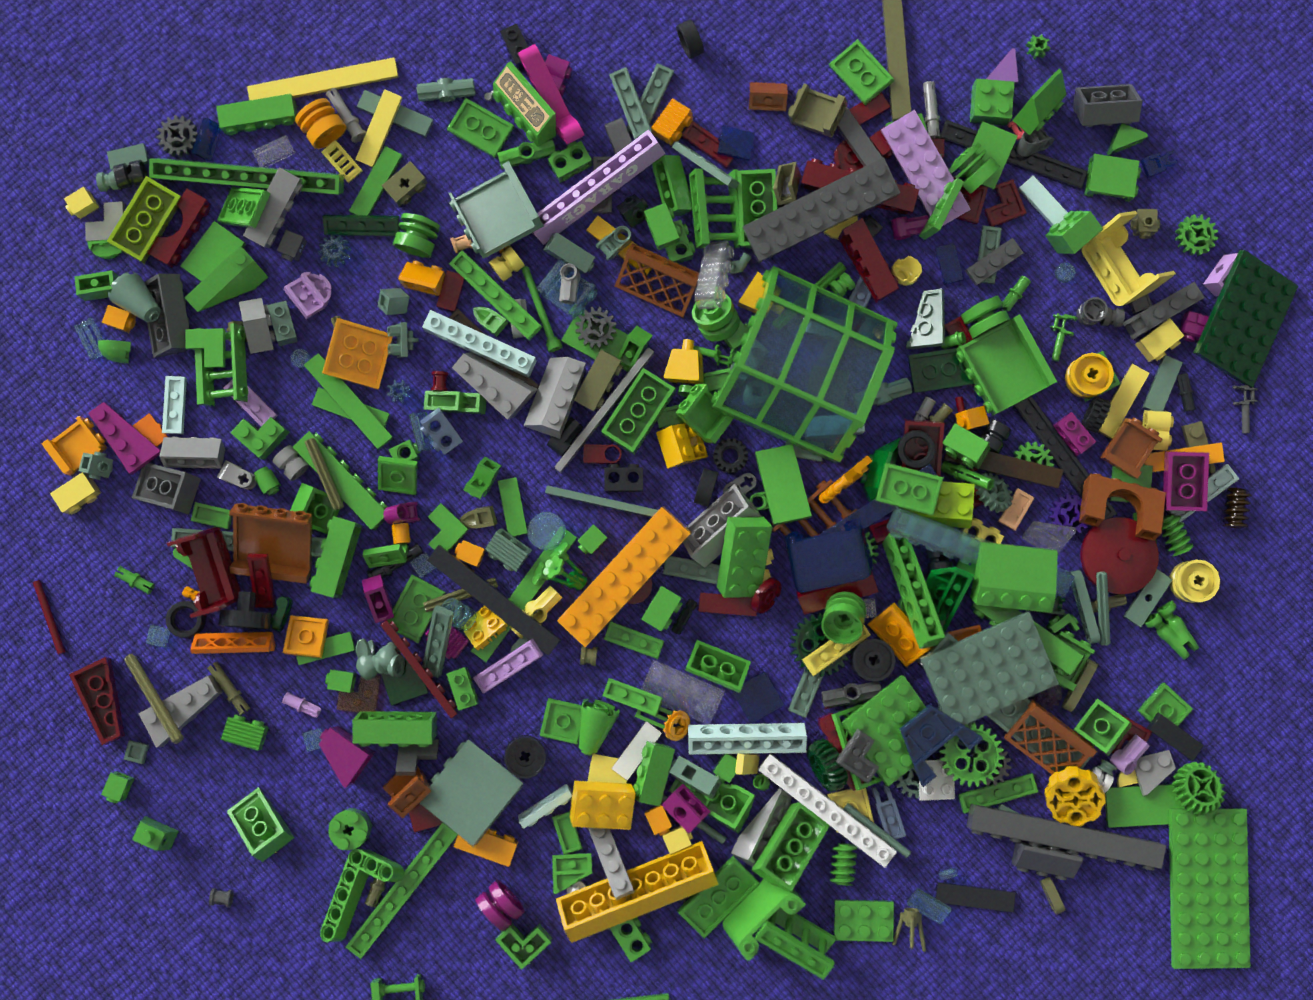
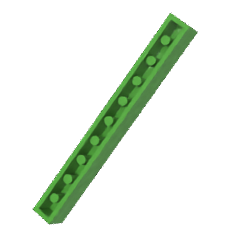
(240, 175)

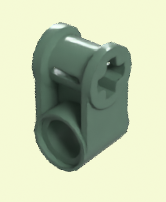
(613, 243)

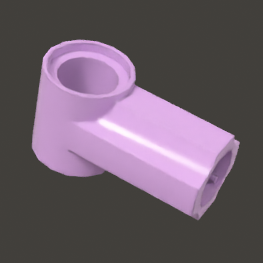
(1126, 758)

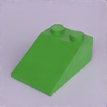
(260, 825)

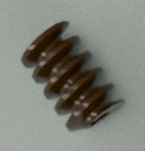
(1237, 508)

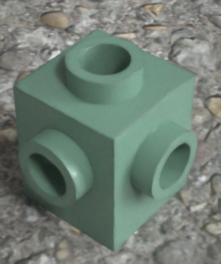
(96, 465)

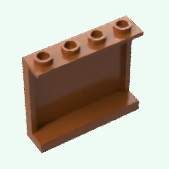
(275, 532)

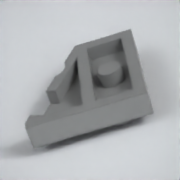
(1153, 770)

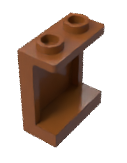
(1131, 447)
(407, 792)

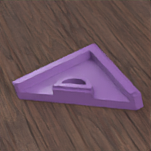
(1006, 69)

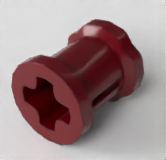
(439, 380)

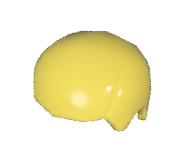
(906, 270)

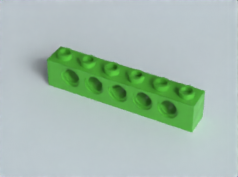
(913, 591)

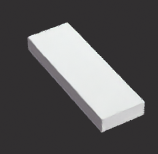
(632, 754)

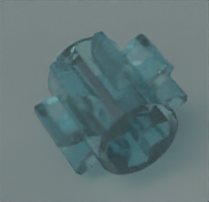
(396, 385)

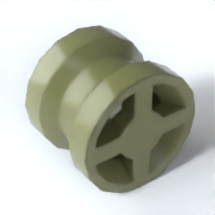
(588, 656)

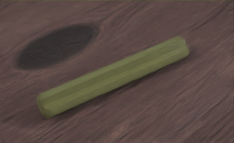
(324, 474)
(459, 595)

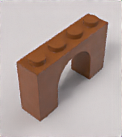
(1147, 502)

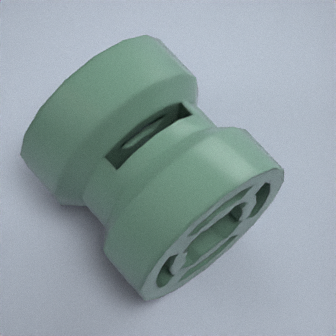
(106, 181)

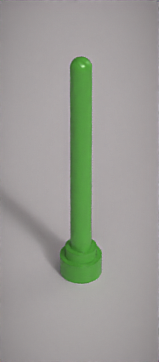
(553, 343)

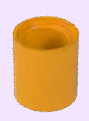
(401, 533)

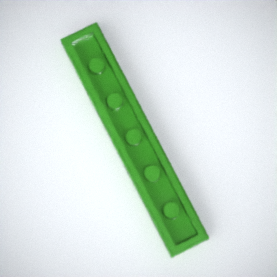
(495, 295)
(349, 403)

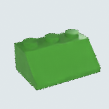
(1042, 104)
(718, 666)

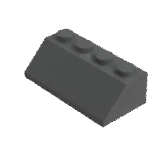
(169, 330)

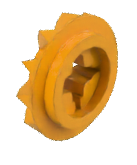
(678, 732)

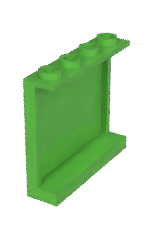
(1005, 365)

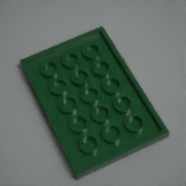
(1245, 318)

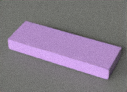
(255, 406)

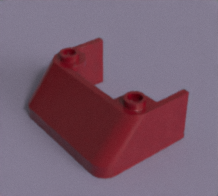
(211, 569)

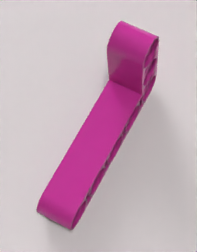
(542, 81)

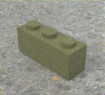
(599, 380)

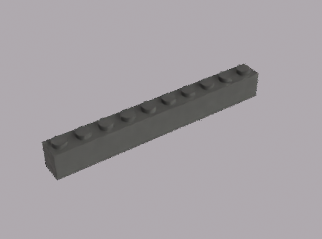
(1063, 835)

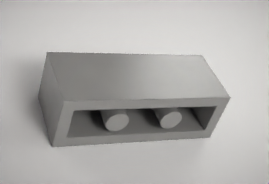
(192, 452)

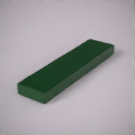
(361, 225)

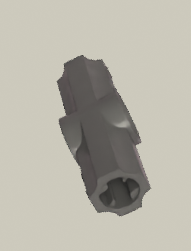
(839, 697)

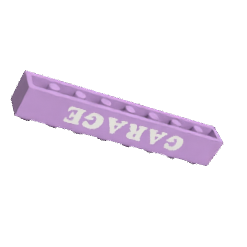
(598, 185)

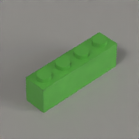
(257, 114)

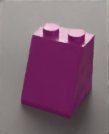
(344, 756)

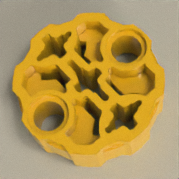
(1074, 796)

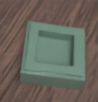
(136, 752)

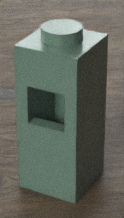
(569, 253)
(695, 777)

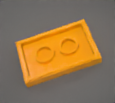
(895, 629)

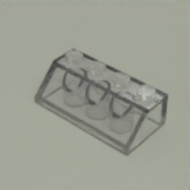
(683, 692)

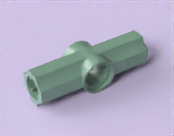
(446, 89)
(892, 390)

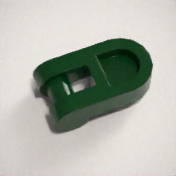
(279, 619)

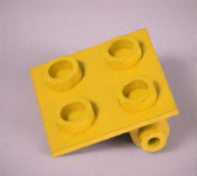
(484, 627)

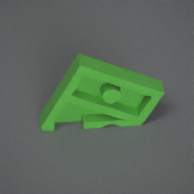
(570, 870)

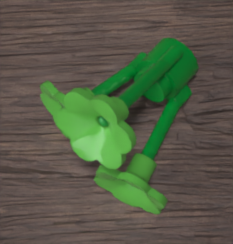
(554, 567)

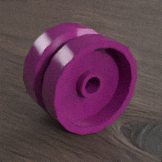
(500, 905)

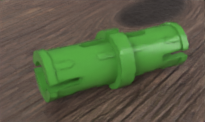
(134, 580)

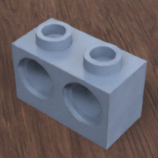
(444, 429)

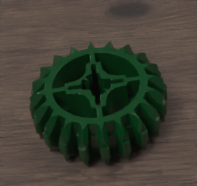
(822, 761)

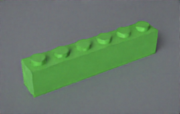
(349, 486)
(1059, 653)

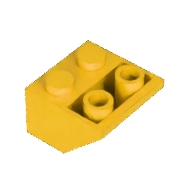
(680, 445)

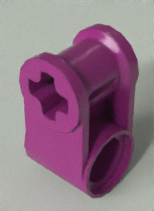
(401, 513)

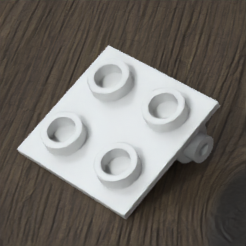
(941, 786)

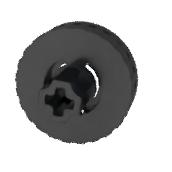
(245, 614)

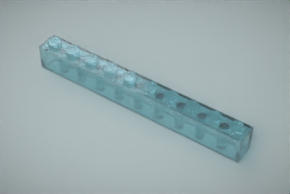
(950, 541)

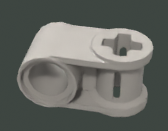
(235, 475)

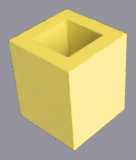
(81, 203)
(677, 839)

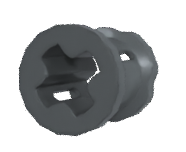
(221, 897)

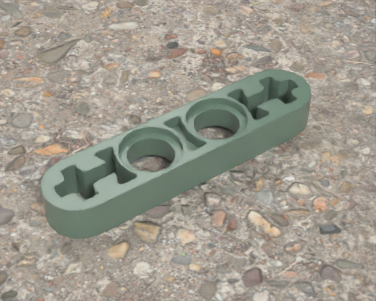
(1085, 608)

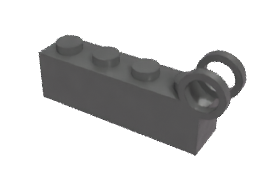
(1163, 310)

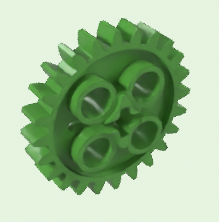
(989, 756)

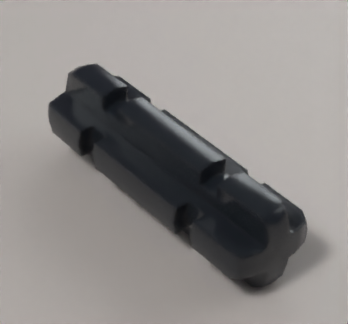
(684, 616)

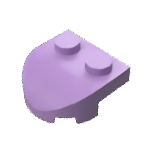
(309, 293)

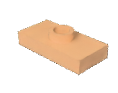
(1014, 514)

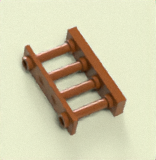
(819, 511)

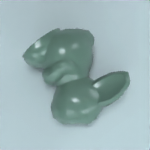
(386, 660)

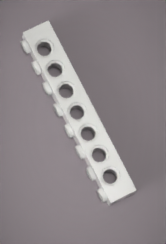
(827, 810)

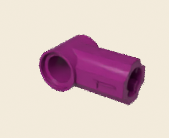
(905, 228)

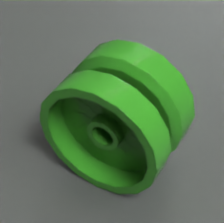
(985, 317)
(717, 323)

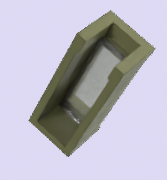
(787, 183)

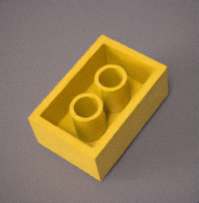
(602, 805)

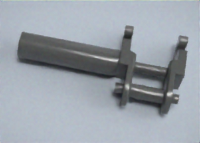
(1245, 406)

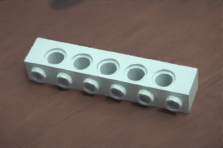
(479, 344)
(747, 738)

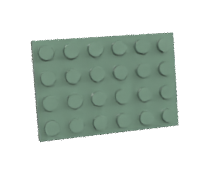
(990, 669)

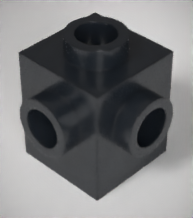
(632, 210)

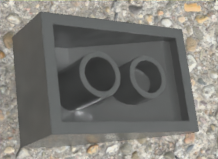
(166, 488)

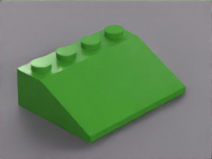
(1015, 577)

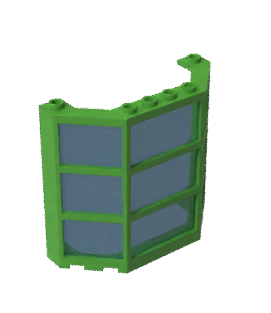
(807, 366)

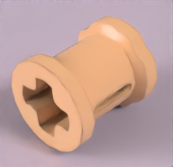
(461, 243)

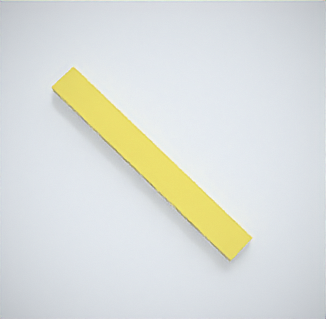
(326, 80)

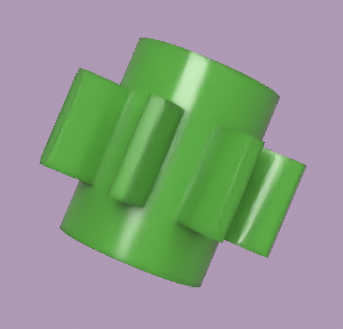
(1034, 48)

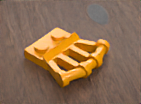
(845, 481)

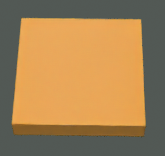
(305, 636)

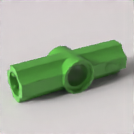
(515, 155)

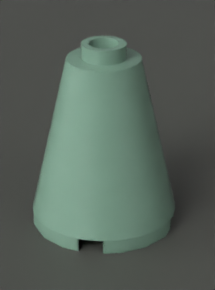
(134, 296)

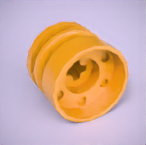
(320, 123)

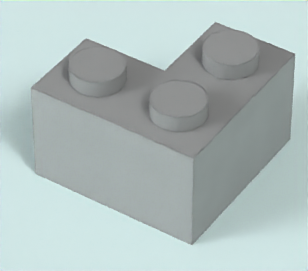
(256, 323)

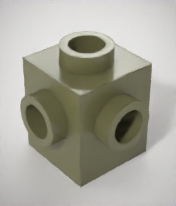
(1145, 223)

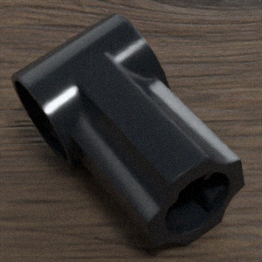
(570, 432)

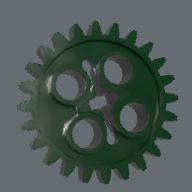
(807, 632)

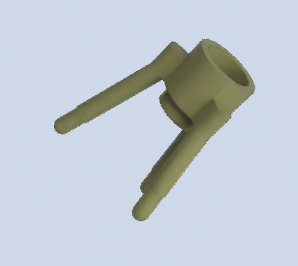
(911, 917)

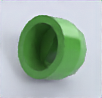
(761, 782)

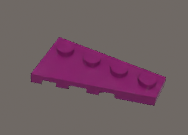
(128, 443)

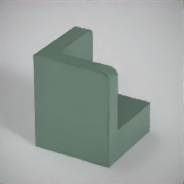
(393, 301)

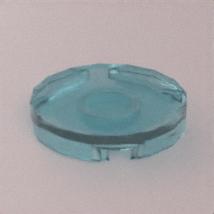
(546, 531)

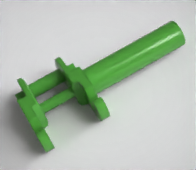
(1061, 334)
(717, 355)

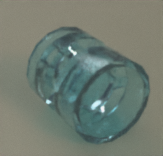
(463, 615)

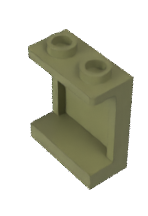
(817, 111)

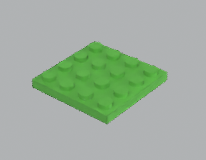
(881, 721)

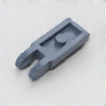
(889, 814)

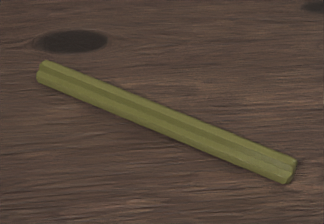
(154, 699)

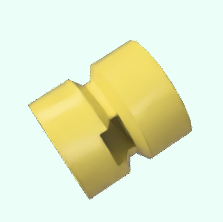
(506, 264)

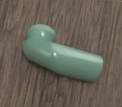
(739, 265)

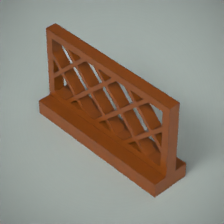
(662, 265)
(1057, 727)

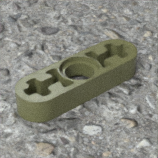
(1073, 697)

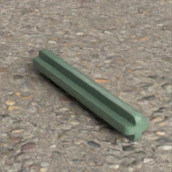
(1103, 608)

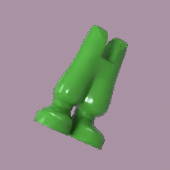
(1174, 632)

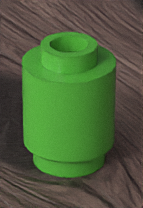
(267, 481)

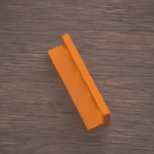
(233, 642)

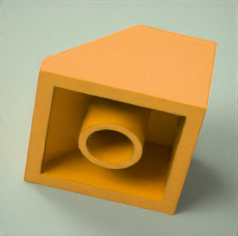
(422, 278)

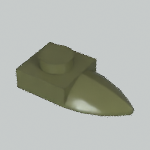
(479, 517)

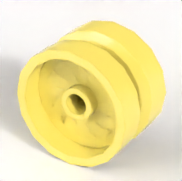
(1205, 577)

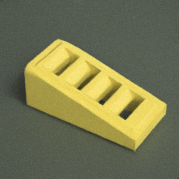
(333, 147)

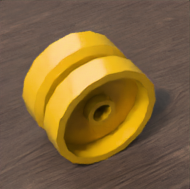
(1100, 374)

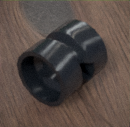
(130, 174)
(995, 434)
(934, 560)

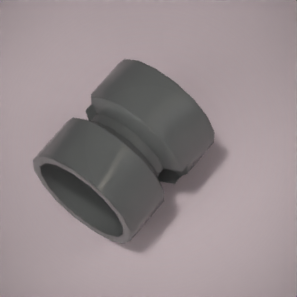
(1092, 311)

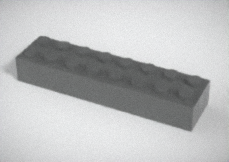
(821, 210)

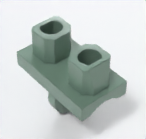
(403, 337)

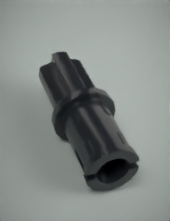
(1186, 392)

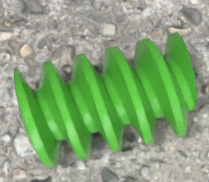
(1176, 534)
(843, 864)

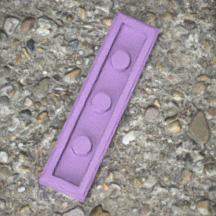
(508, 666)

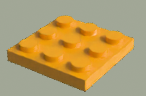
(357, 354)

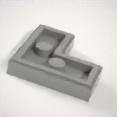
(102, 229)

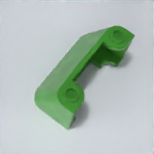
(755, 911)

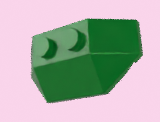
(872, 479)
(947, 590)

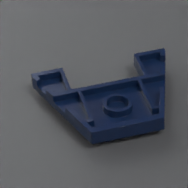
(928, 733)

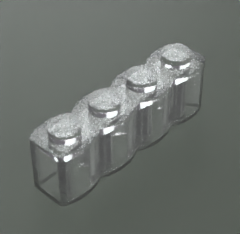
(714, 275)

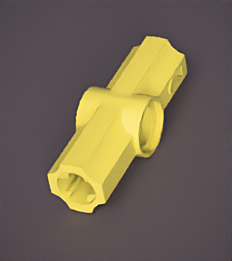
(543, 604)

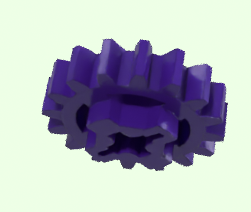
(1059, 512)

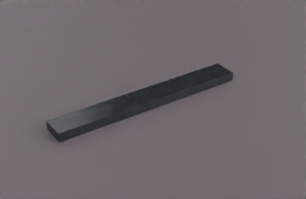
(1034, 163)
(1061, 453)
(493, 599)

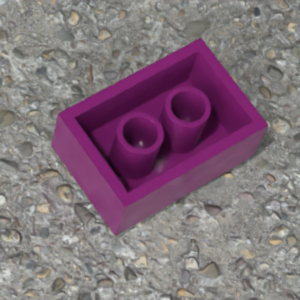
(1186, 481)

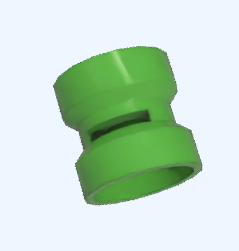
(842, 285)

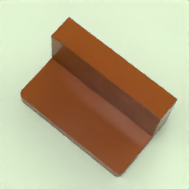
(768, 96)

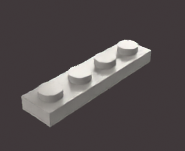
(611, 862)

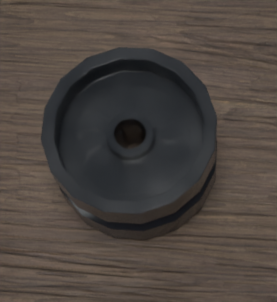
(883, 663)

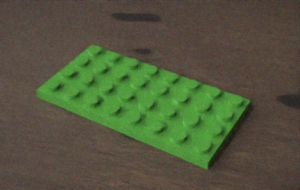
(1209, 889)

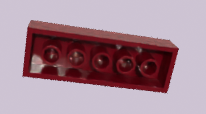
(819, 175)

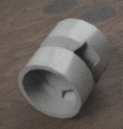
(290, 462)

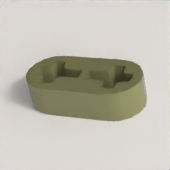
(1052, 895)

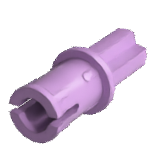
(301, 705)

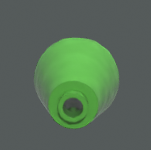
(595, 724)

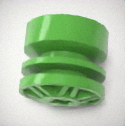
(974, 167)
(416, 235)
(844, 618)

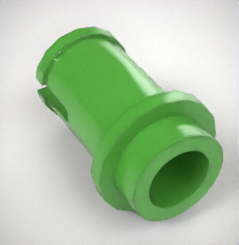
(955, 339)

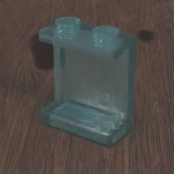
(550, 290)

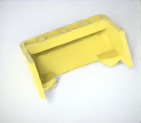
(1115, 268)

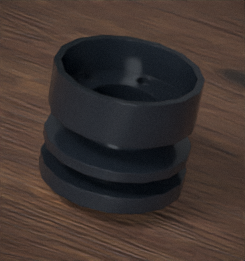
(520, 767)

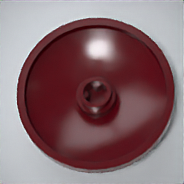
(1119, 553)

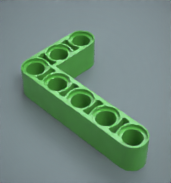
(350, 889)

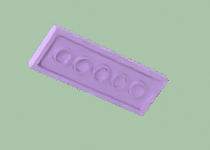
(922, 163)

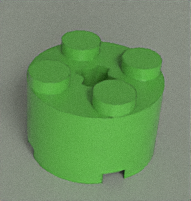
(353, 839)

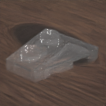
(1048, 535)

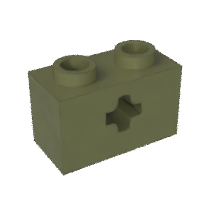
(411, 176)

